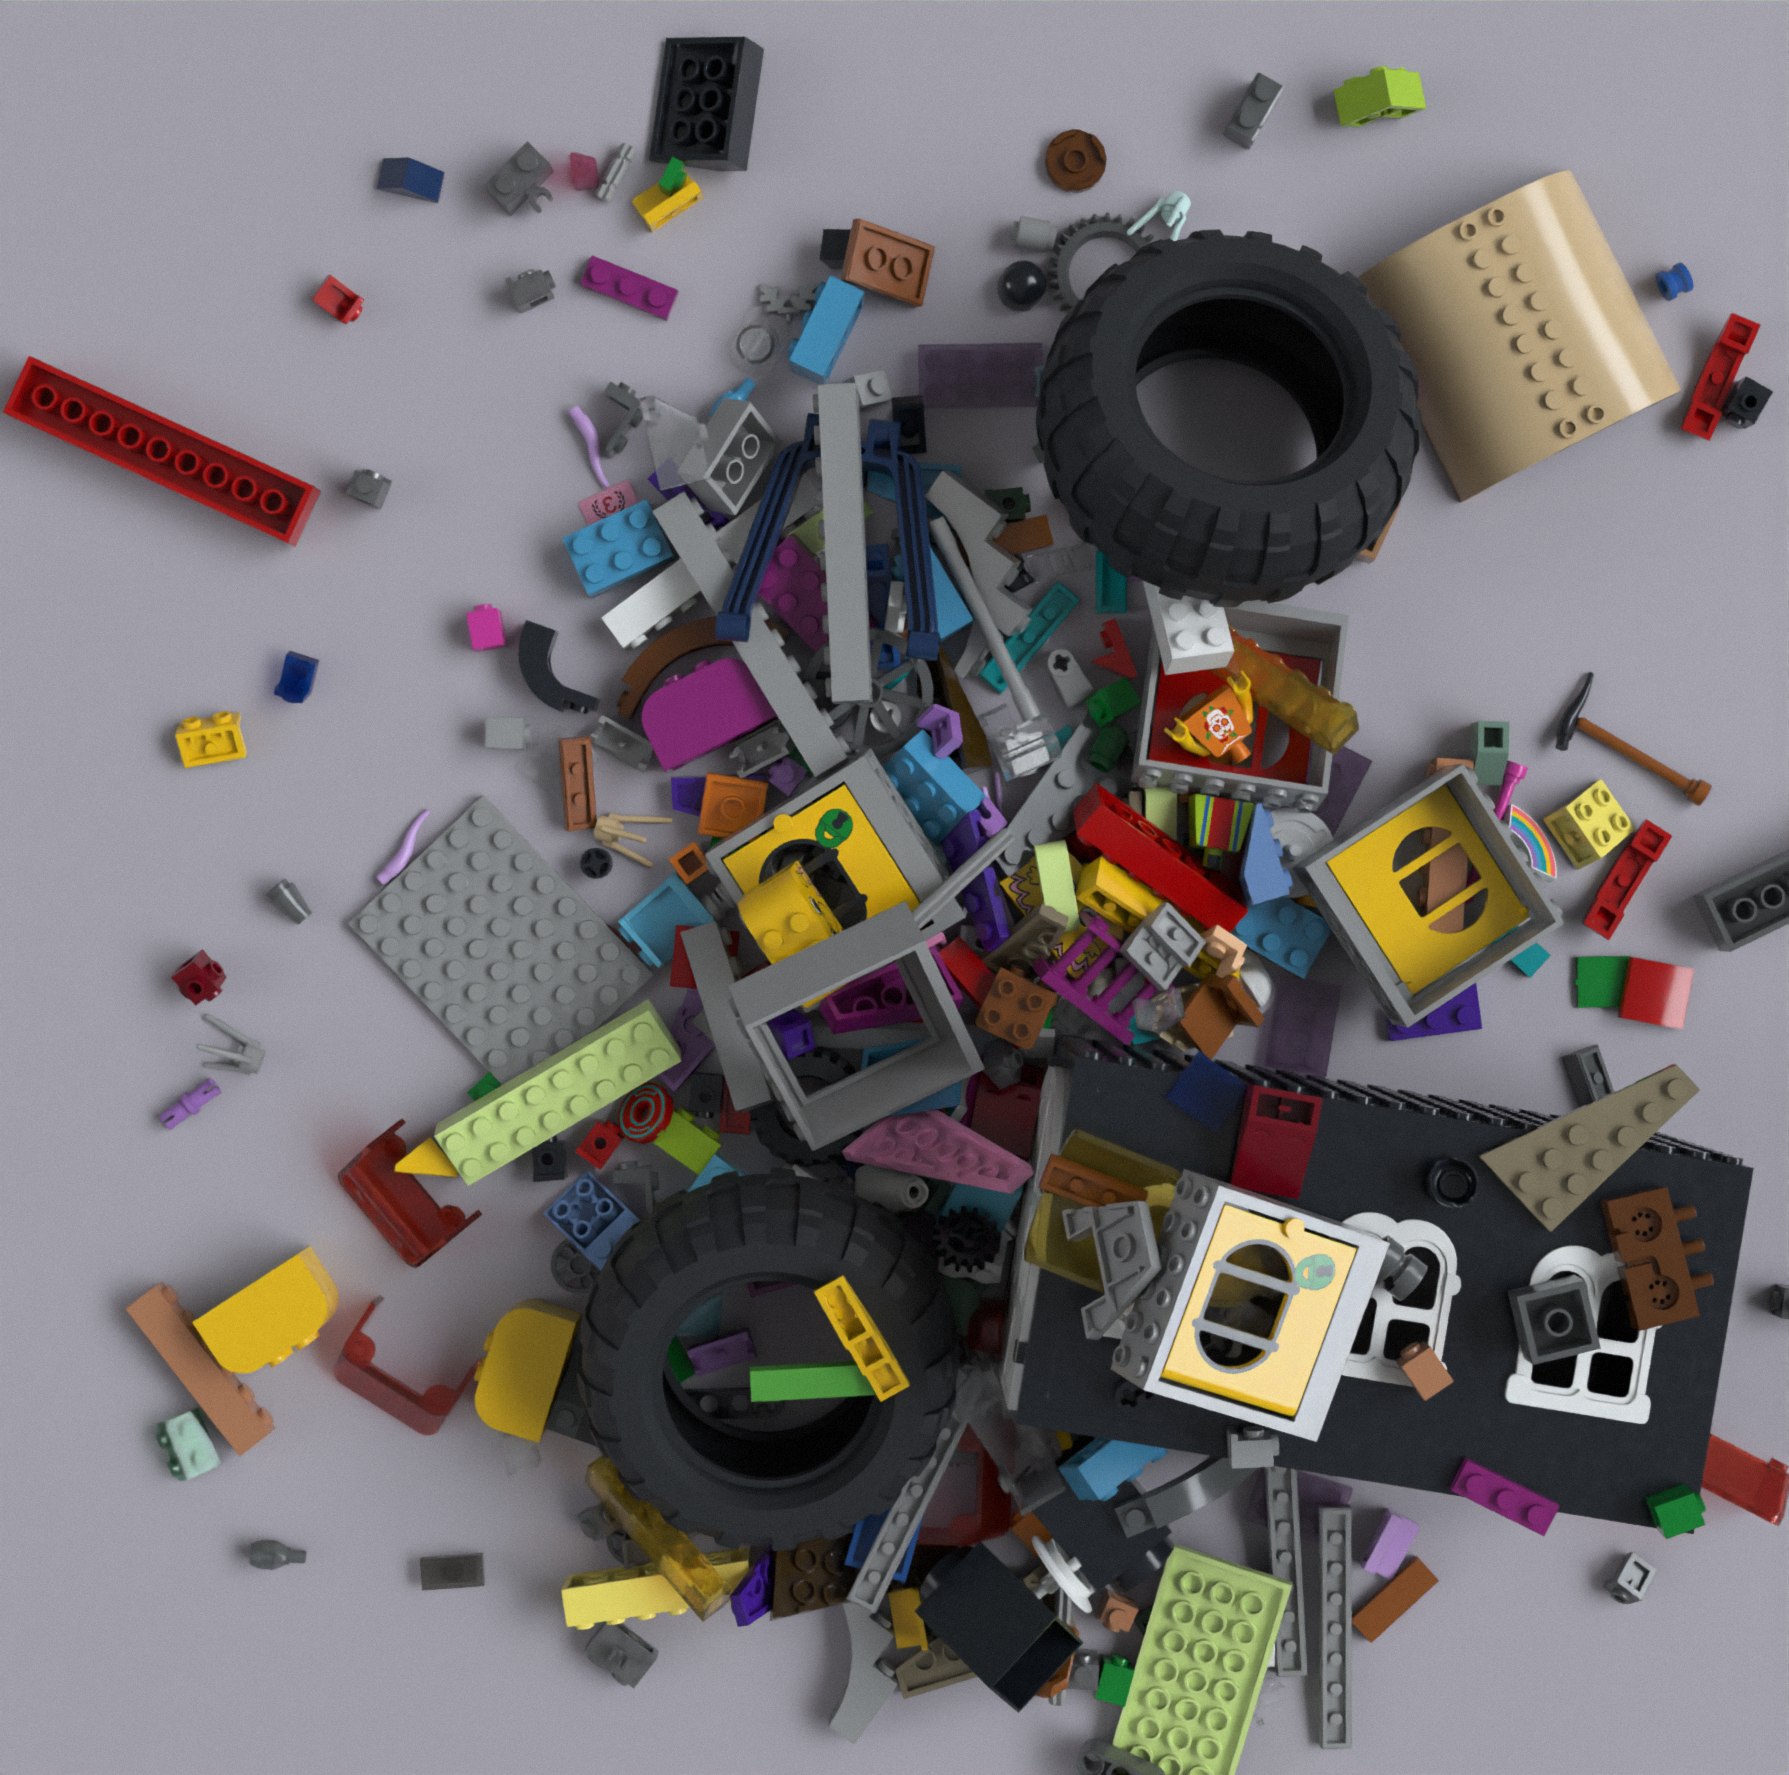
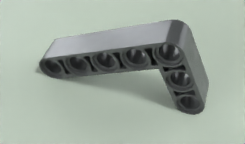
(1110, 1758)

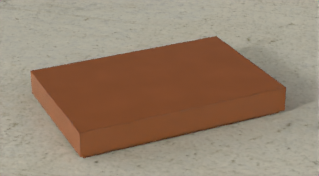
(887, 262)

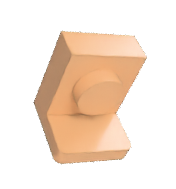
(1226, 948)

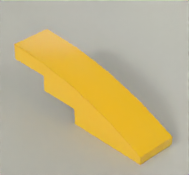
(862, 1337)

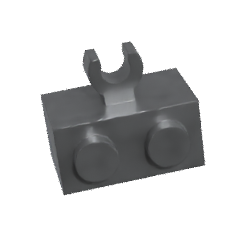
(520, 180)
(621, 1652)

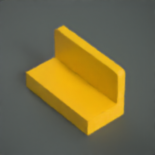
(659, 208)
(907, 1625)

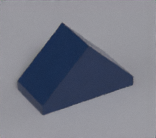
(411, 179)

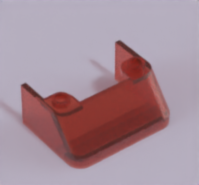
(398, 1201)
(420, 1412)
(1747, 1480)
(991, 1504)

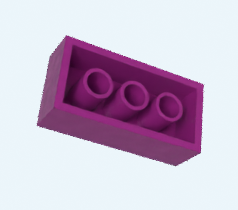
(795, 591)

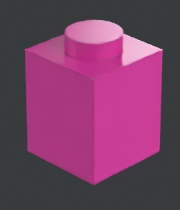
(486, 628)

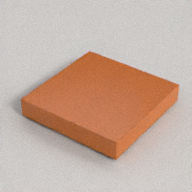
(730, 804)

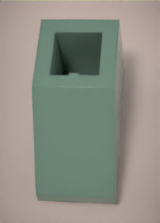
(1489, 750)

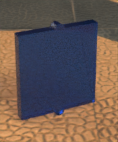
(1207, 1091)

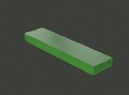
(808, 1381)

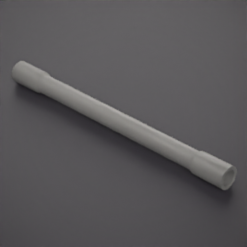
(947, 545)

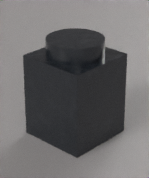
(1096, 1536)
(995, 1623)

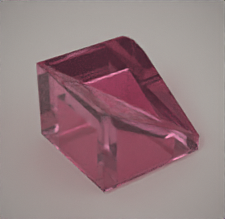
(583, 171)

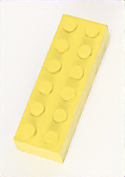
(638, 1591)

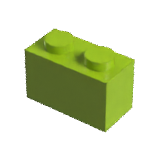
(689, 1141)

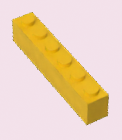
(1128, 903)

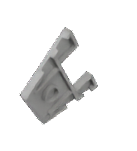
(1125, 1257)

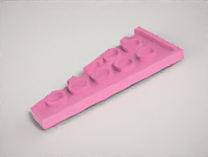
(940, 1149)

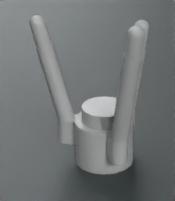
(248, 1058)

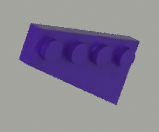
(979, 895)
(753, 1594)

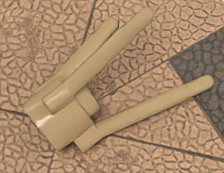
(610, 830)

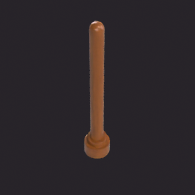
(1695, 790)

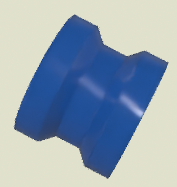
(1674, 281)

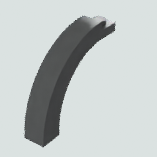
(1180, 1496)

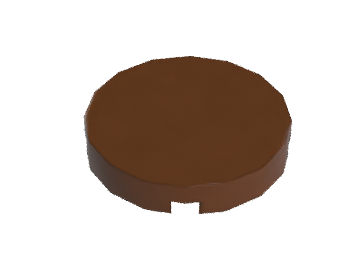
(1075, 161)

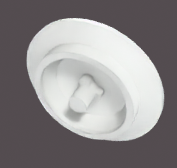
(1299, 837)
(1062, 1573)

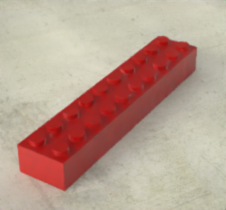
(162, 451)

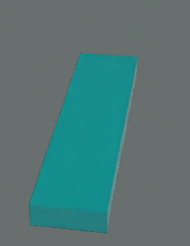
(1044, 621)

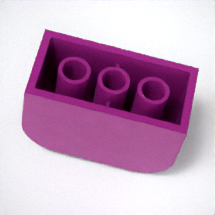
(704, 711)

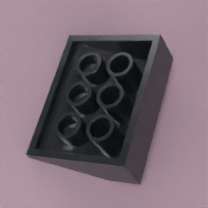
(707, 102)

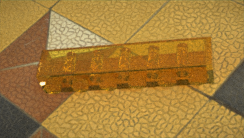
(1290, 695)
(664, 1545)

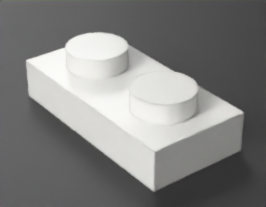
(895, 608)

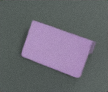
(1388, 1544)

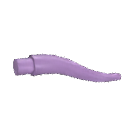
(590, 434)
(403, 856)

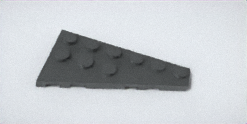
(1049, 808)

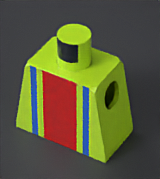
(1217, 826)

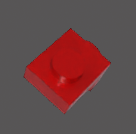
(338, 300)

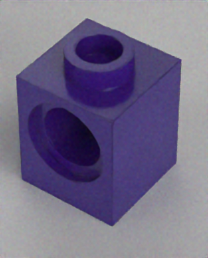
(792, 1033)

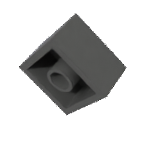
(1554, 1319)

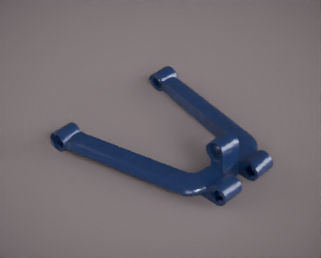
(878, 455)

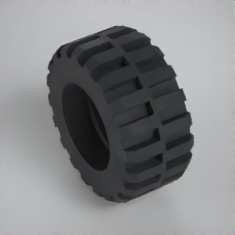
(779, 1137)

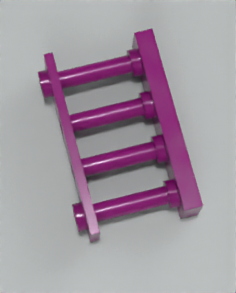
(1076, 989)

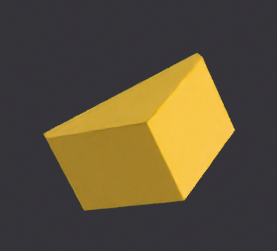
(427, 1160)

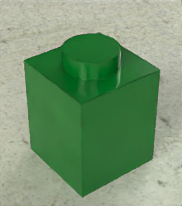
(1112, 702)
(1676, 1510)
(1114, 1679)

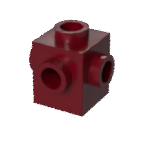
(199, 978)

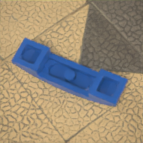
(878, 593)

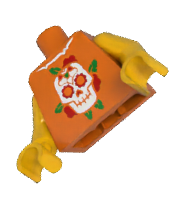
(1218, 722)

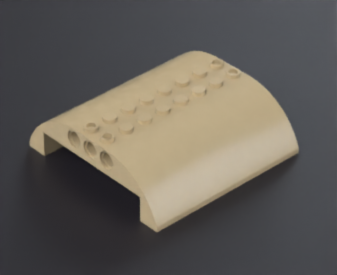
(1519, 333)

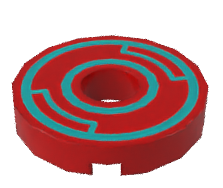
(632, 1110)

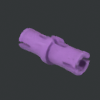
(190, 1103)

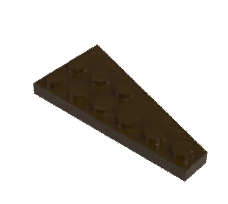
(817, 1579)

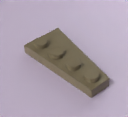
(1028, 941)

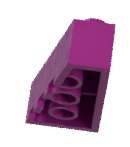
(878, 1000)

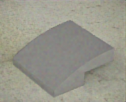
(1162, 945)

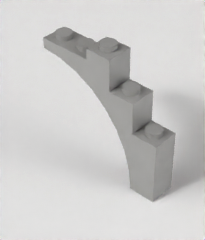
(992, 566)
(868, 1679)

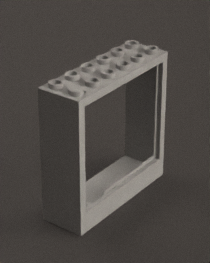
(886, 1084)

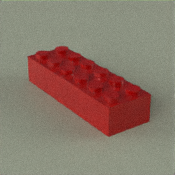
(1158, 860)

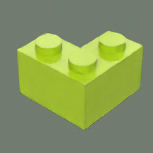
(1378, 96)

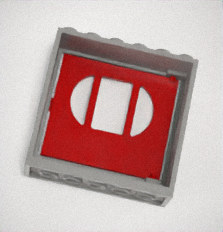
(1302, 641)

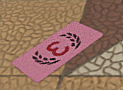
(608, 502)

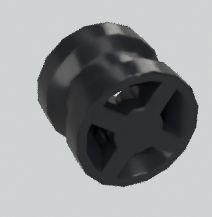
(591, 864)

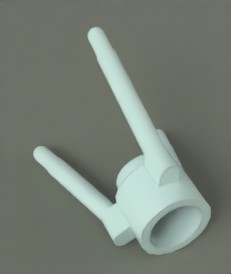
(1172, 211)

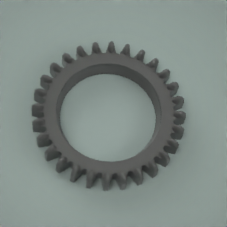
(1080, 237)

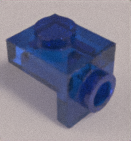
(297, 677)

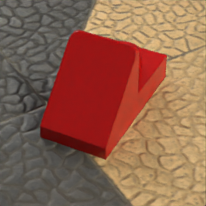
(1119, 660)

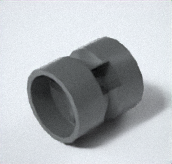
(1400, 1271)

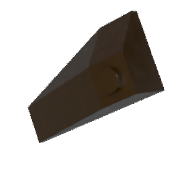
(947, 692)

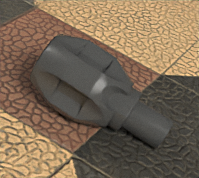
(273, 1555)

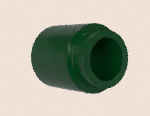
(1108, 748)

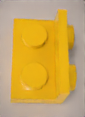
(210, 739)

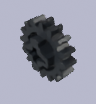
(964, 1235)

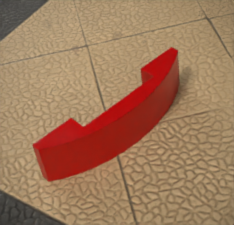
(1718, 375)
(1624, 878)

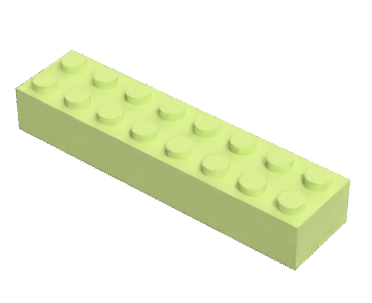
(558, 1092)

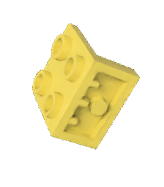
(1589, 825)

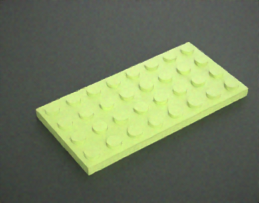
(1201, 1664)

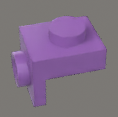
(944, 728)

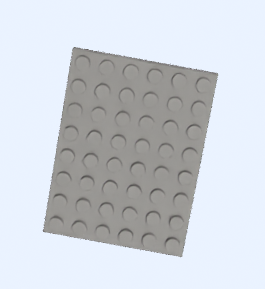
(500, 945)

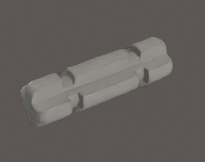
(615, 172)

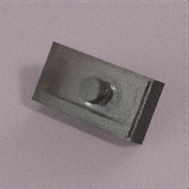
(452, 1571)

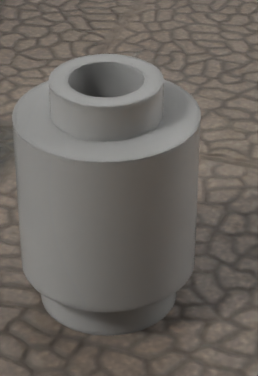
(1033, 234)

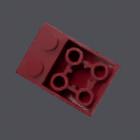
(1009, 1113)
(1275, 1141)

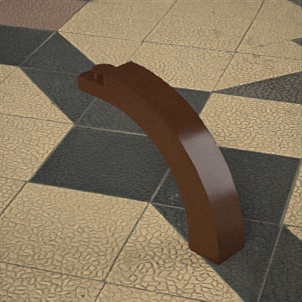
(667, 650)

